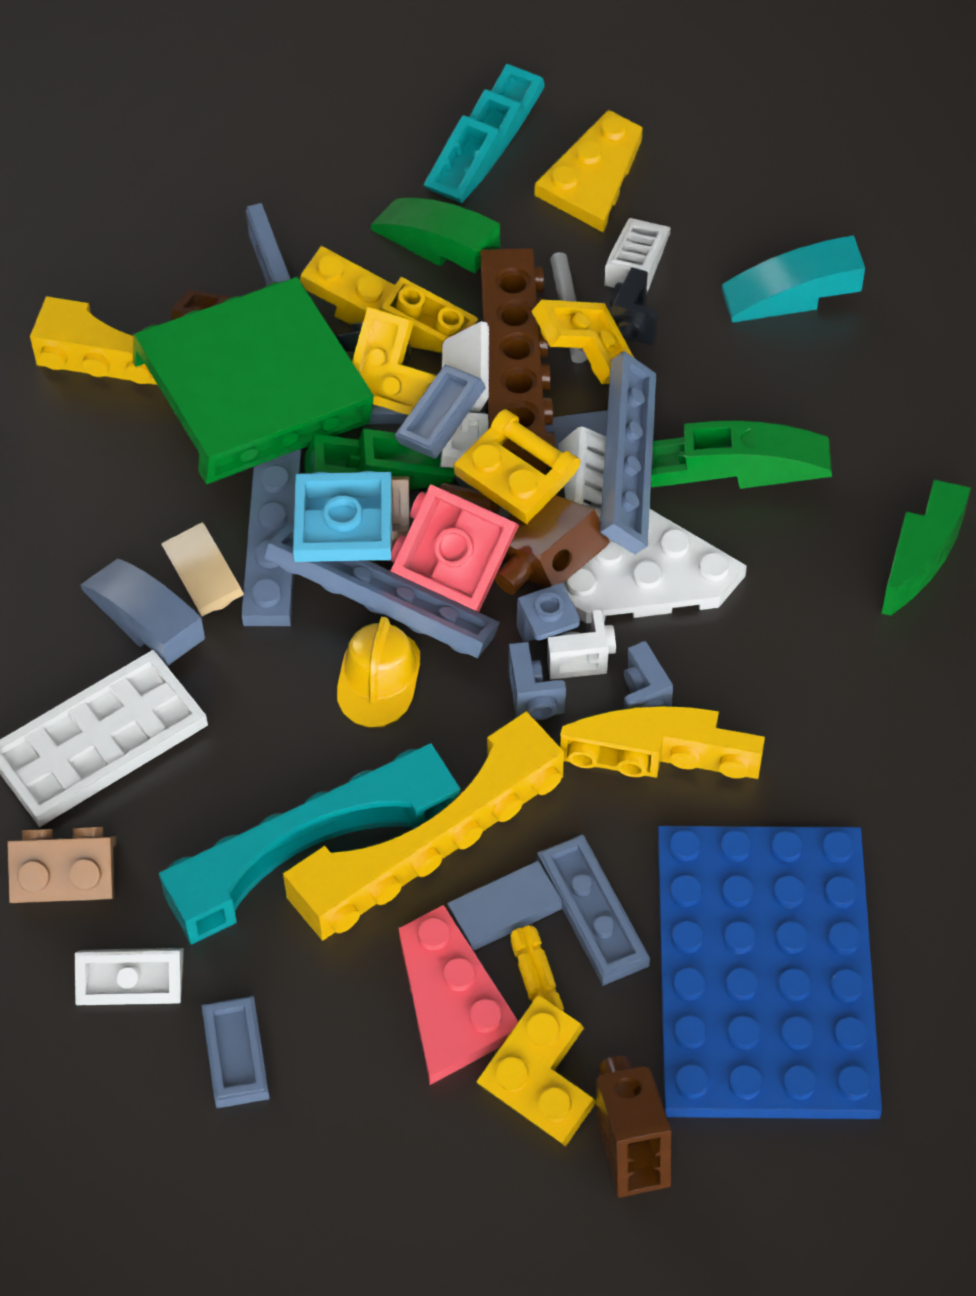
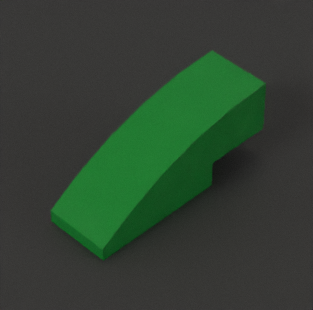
(438, 231)
(378, 453)
(925, 543)

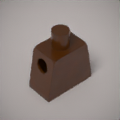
(551, 545)
(631, 1113)

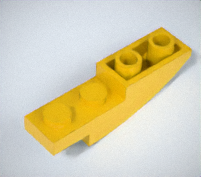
(356, 288)
(643, 737)

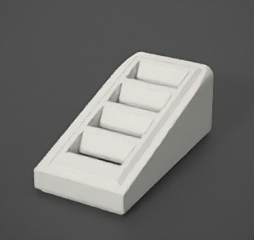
(640, 232)
(590, 449)

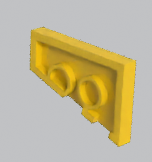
(592, 170)

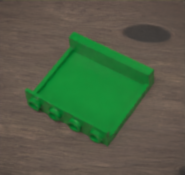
(254, 377)

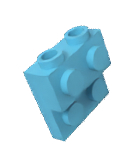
(343, 516)

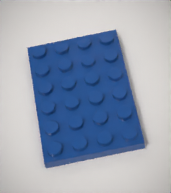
(766, 974)

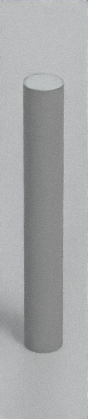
(565, 292)

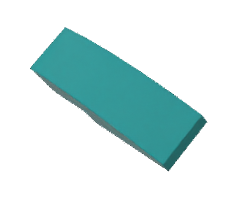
(795, 280)

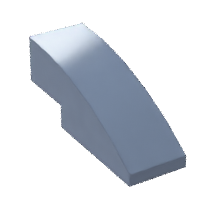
(145, 609)

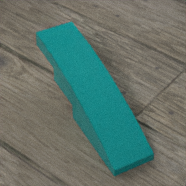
(484, 134)

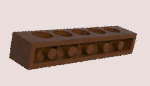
(516, 344)

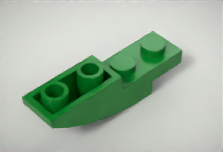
(741, 449)

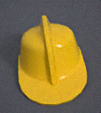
(378, 675)

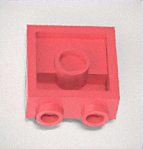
(453, 547)

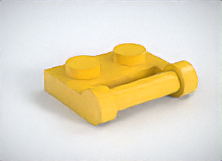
(509, 478)

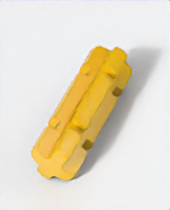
(534, 965)

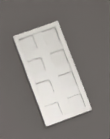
(98, 737)

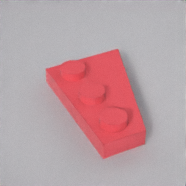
(452, 994)

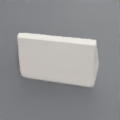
(470, 354)
(128, 976)

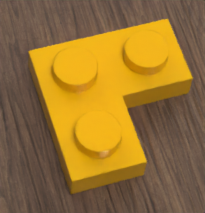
(584, 327)
(380, 360)
(525, 1073)

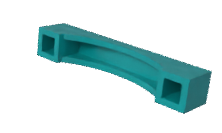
(211, 885)

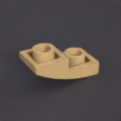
(202, 569)

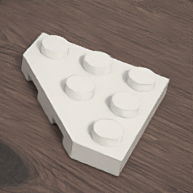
(665, 575)

